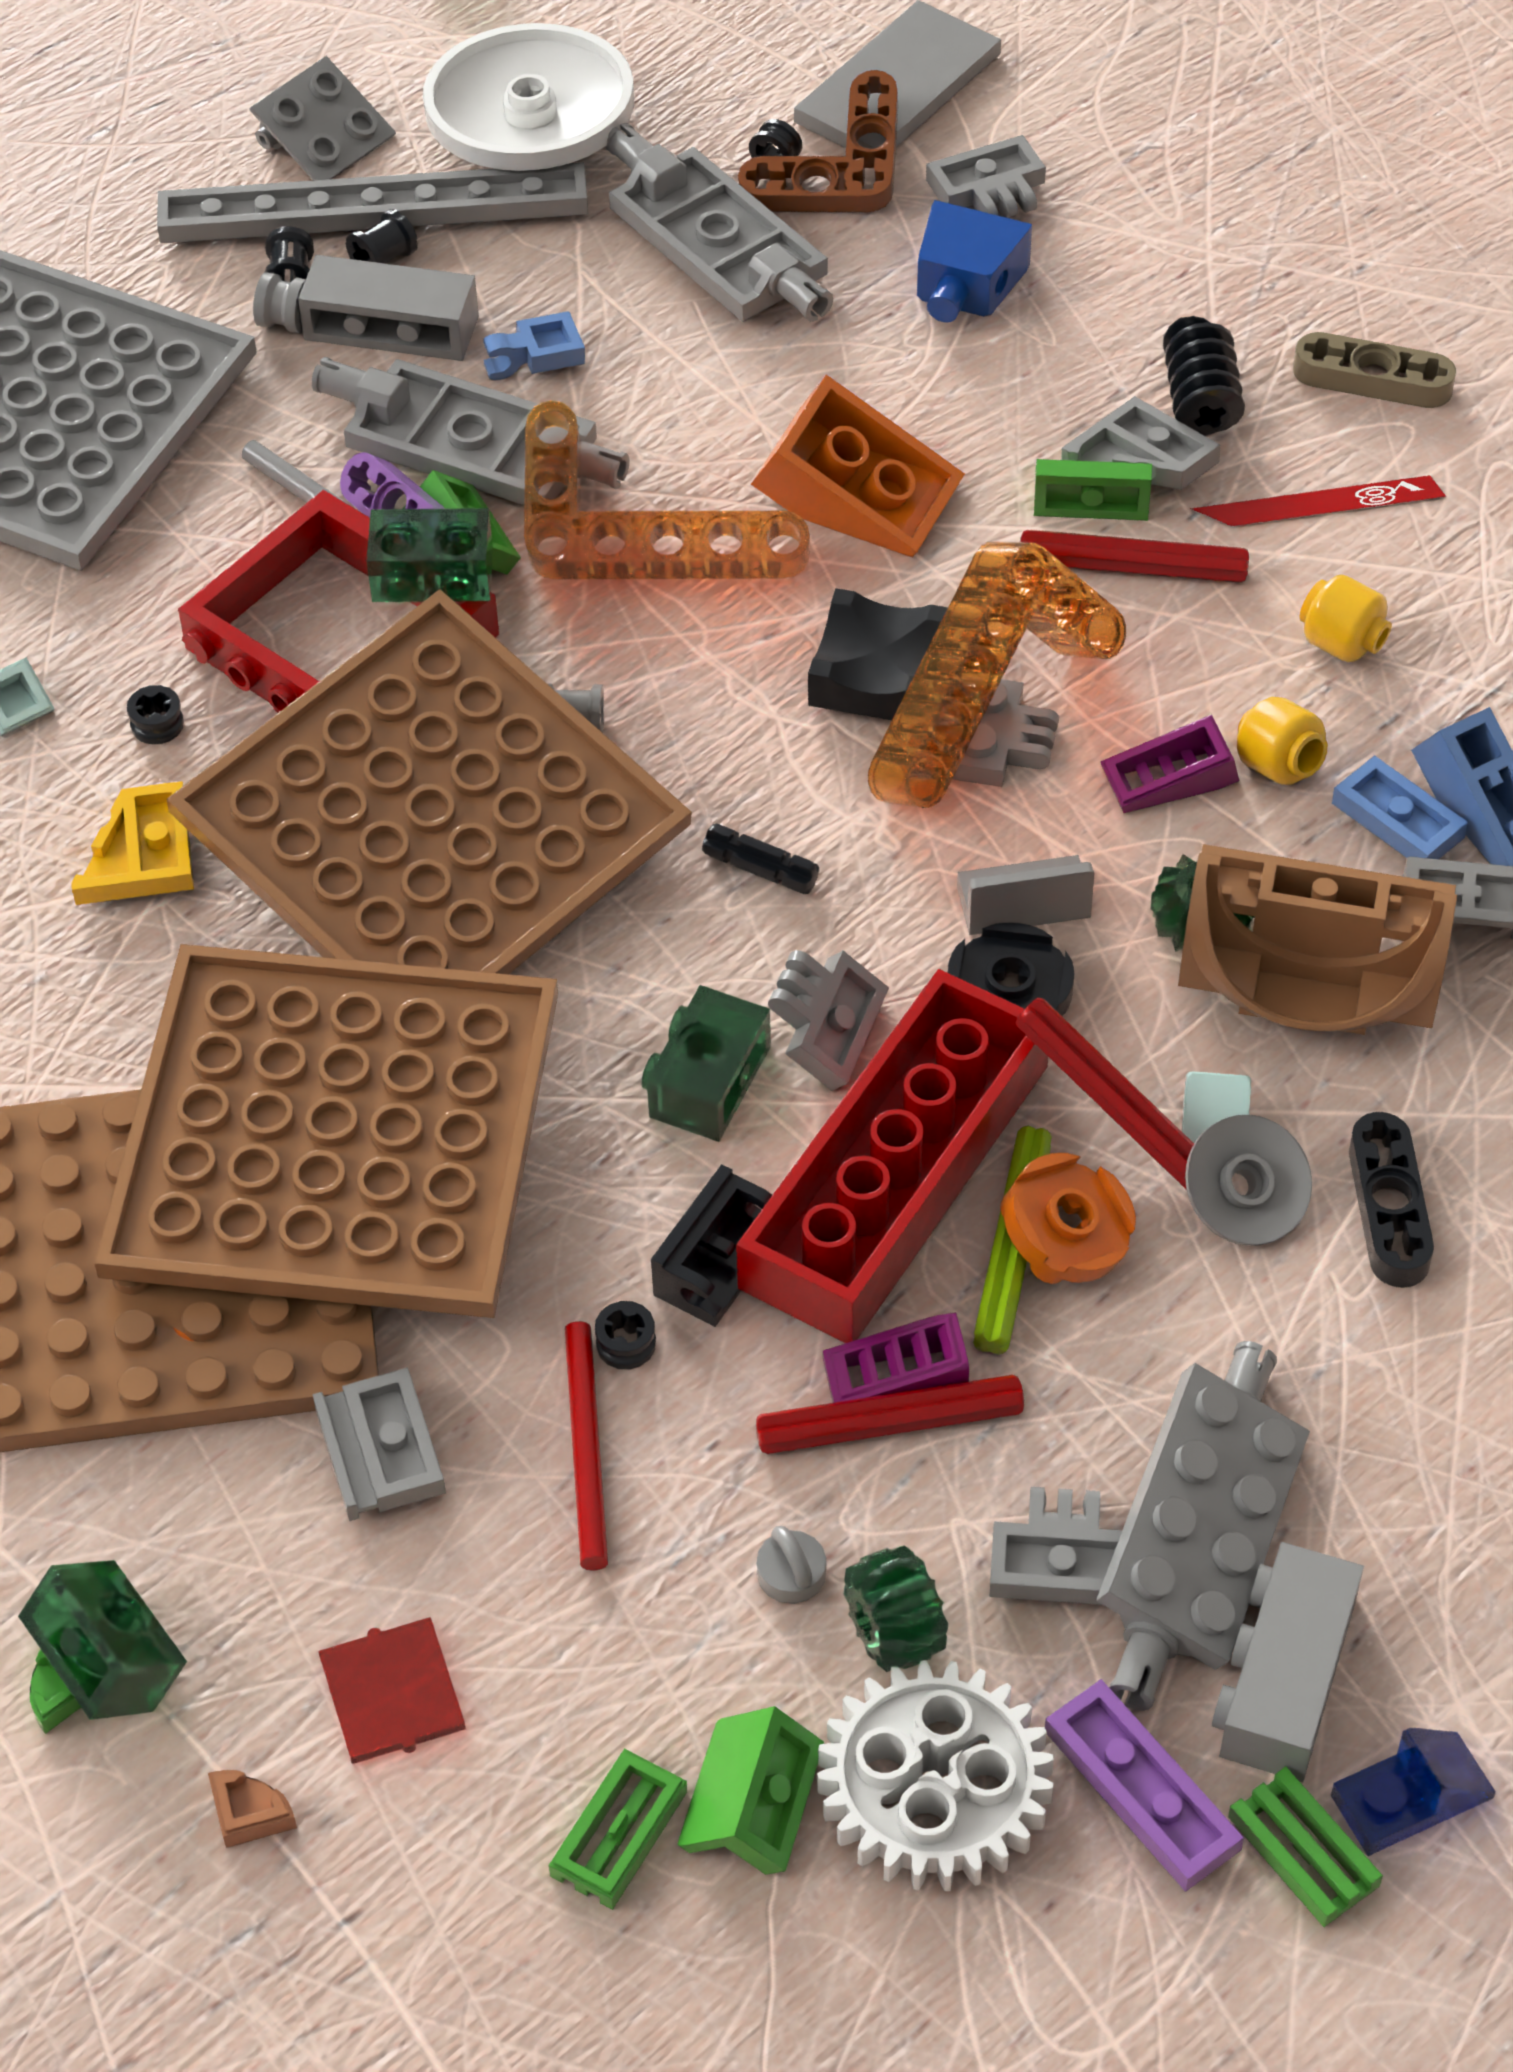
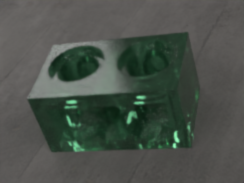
(429, 550)

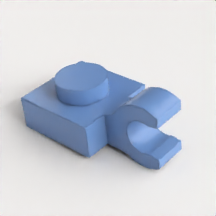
(541, 342)

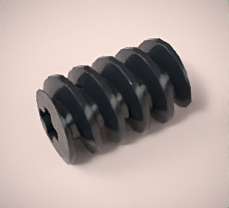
(1203, 375)

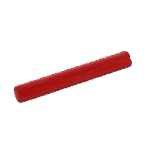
(1144, 556)
(1106, 1086)
(889, 1414)

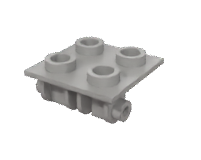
(320, 121)

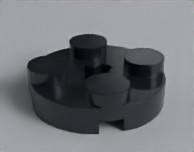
(1021, 951)

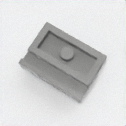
(379, 1444)

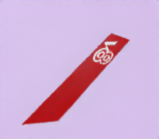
(1323, 501)

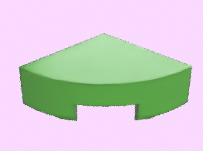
(49, 1695)

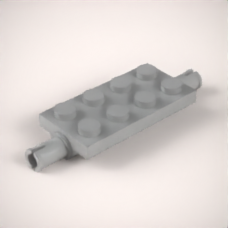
(716, 230)
(453, 427)
(1200, 1522)

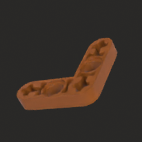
(843, 172)

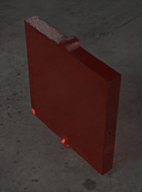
(391, 1690)

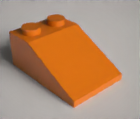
(857, 472)

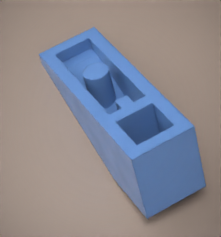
(1473, 776)

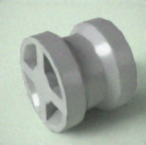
(278, 302)

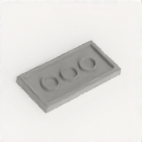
(926, 56)

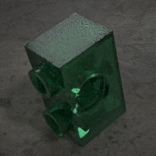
(707, 1062)
(102, 1639)

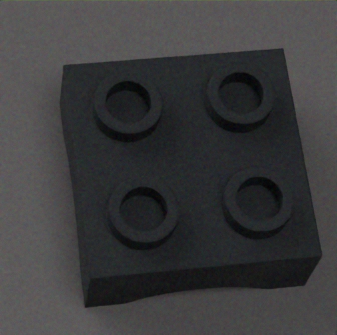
(869, 654)

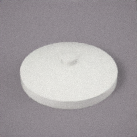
(528, 96)

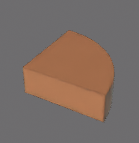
(248, 1807)

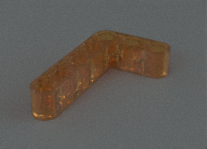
(640, 529)
(999, 598)

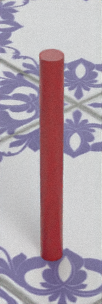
(586, 1446)

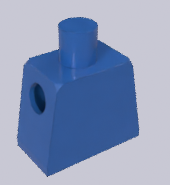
(970, 260)

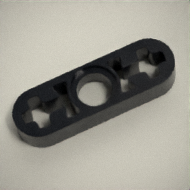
(1382, 1223)

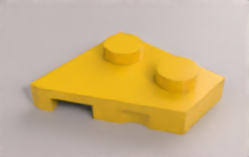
(138, 850)

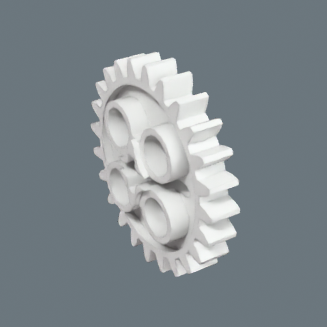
(975, 1820)

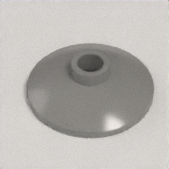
(1275, 1175)

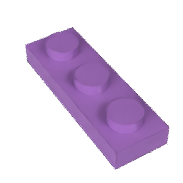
(1143, 1785)

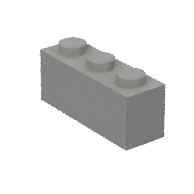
(389, 307)
(1287, 1660)

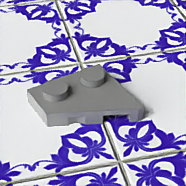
(1147, 435)

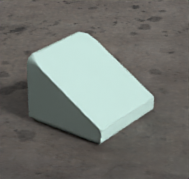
(21, 697)
(1211, 1099)

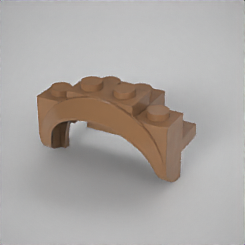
(1316, 941)

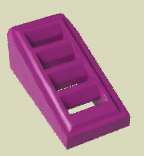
(1183, 743)
(914, 1339)

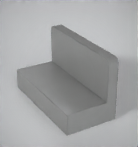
(1027, 893)

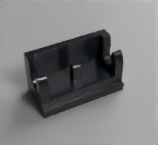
(699, 1257)

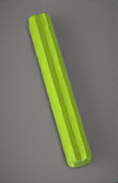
(1006, 1264)

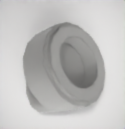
(791, 1566)

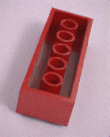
(890, 1159)

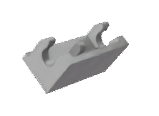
(1481, 889)

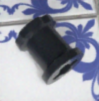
(383, 241)
(277, 251)

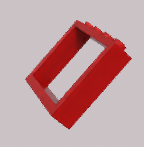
(248, 664)

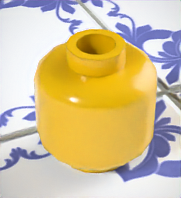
(1345, 618)
(1282, 741)

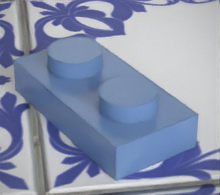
(1399, 811)

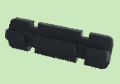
(760, 858)

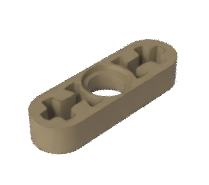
(1408, 390)

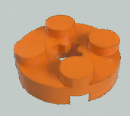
(1049, 1244)

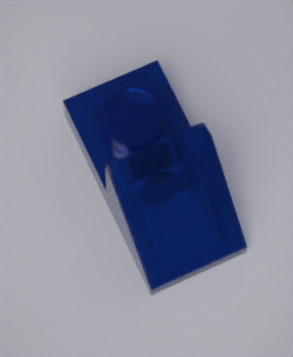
(1413, 1790)

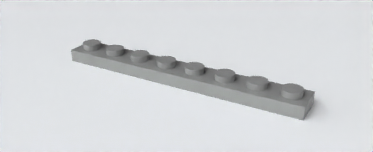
(361, 202)

